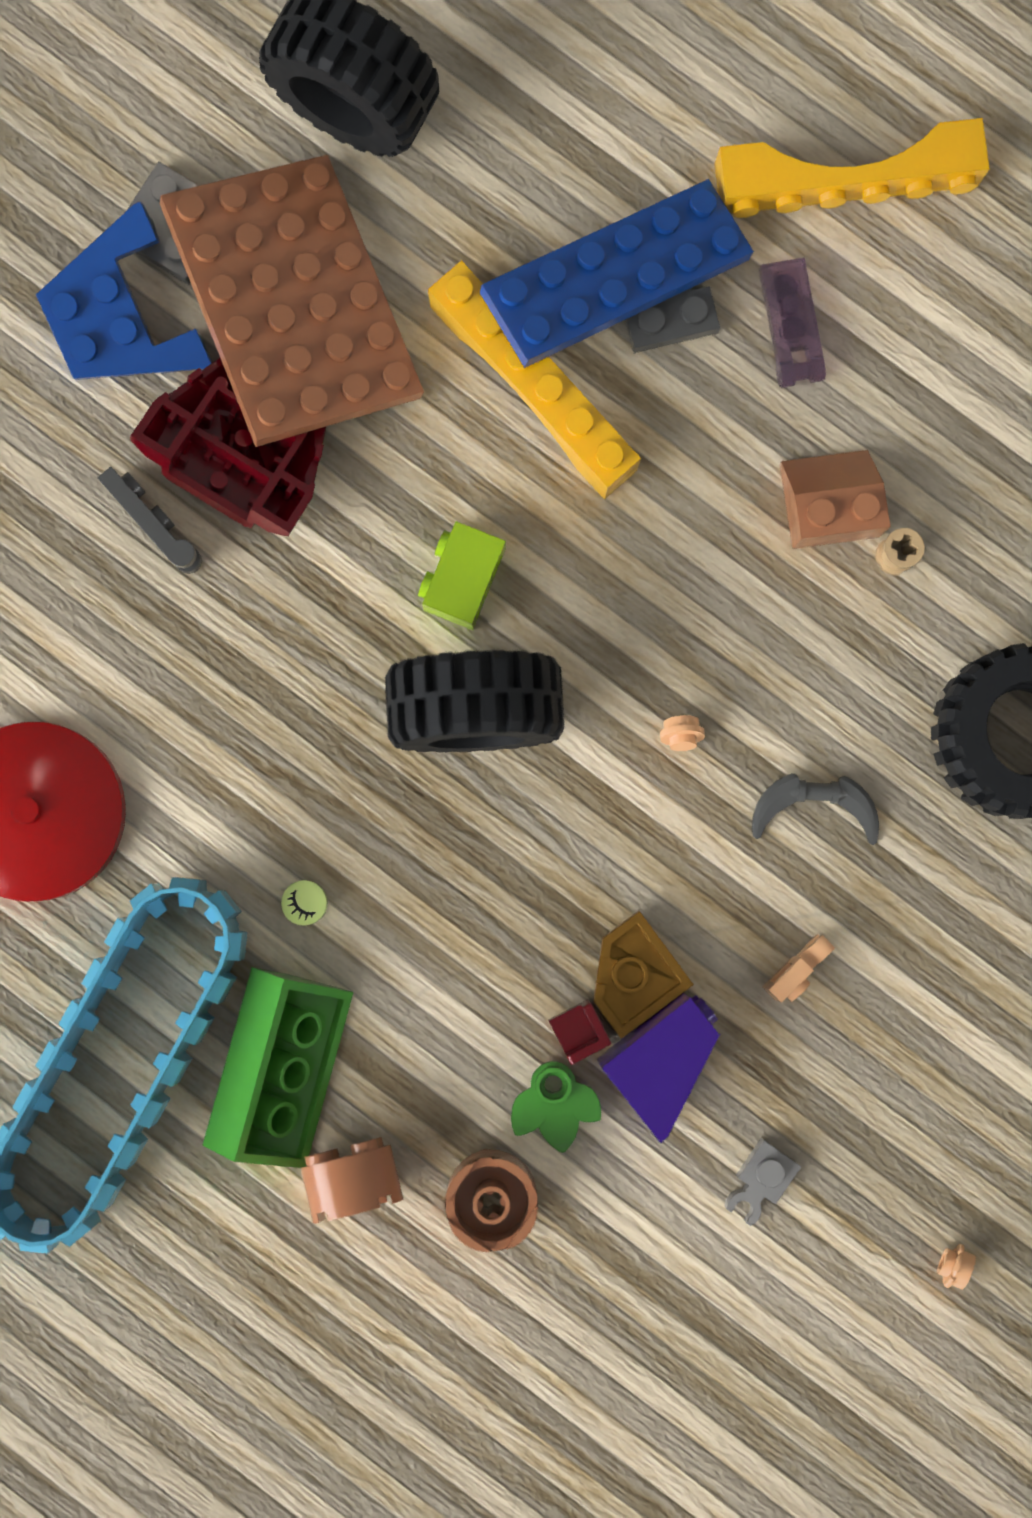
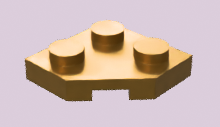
(636, 975)

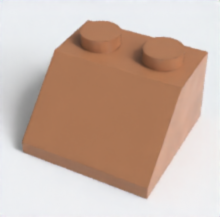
(834, 499)

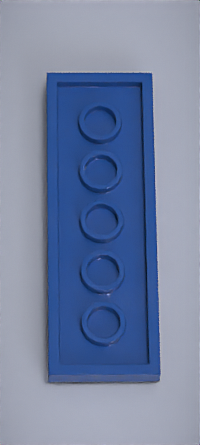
(615, 272)

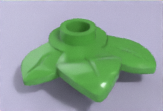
(555, 1112)

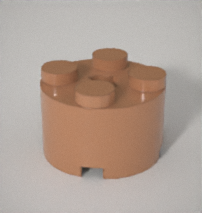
(351, 1182)
(497, 1226)

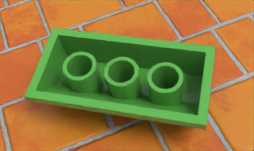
(277, 1069)

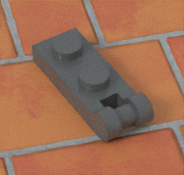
(153, 521)

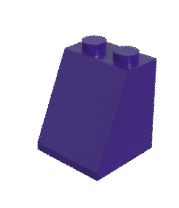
(662, 1061)

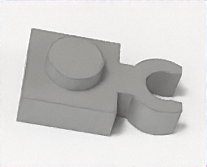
(766, 1175)

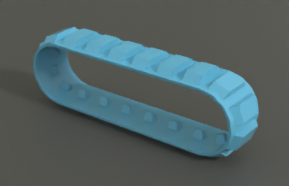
(57, 1056)

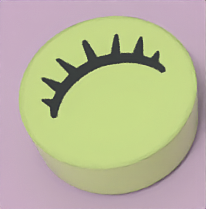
(304, 902)

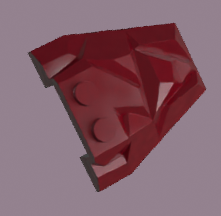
(210, 453)

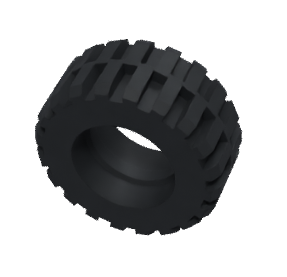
(350, 73)
(474, 701)
(964, 736)

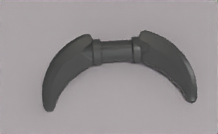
(791, 790)

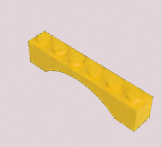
(762, 178)
(563, 409)

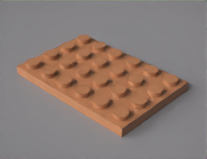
(291, 299)

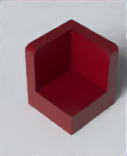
(579, 1032)

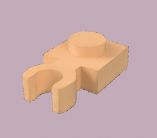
(791, 978)

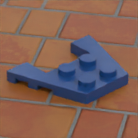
(99, 318)

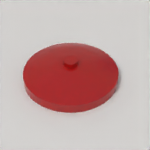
(56, 811)

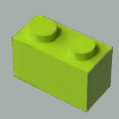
(462, 575)

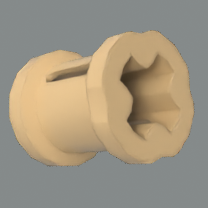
(911, 544)

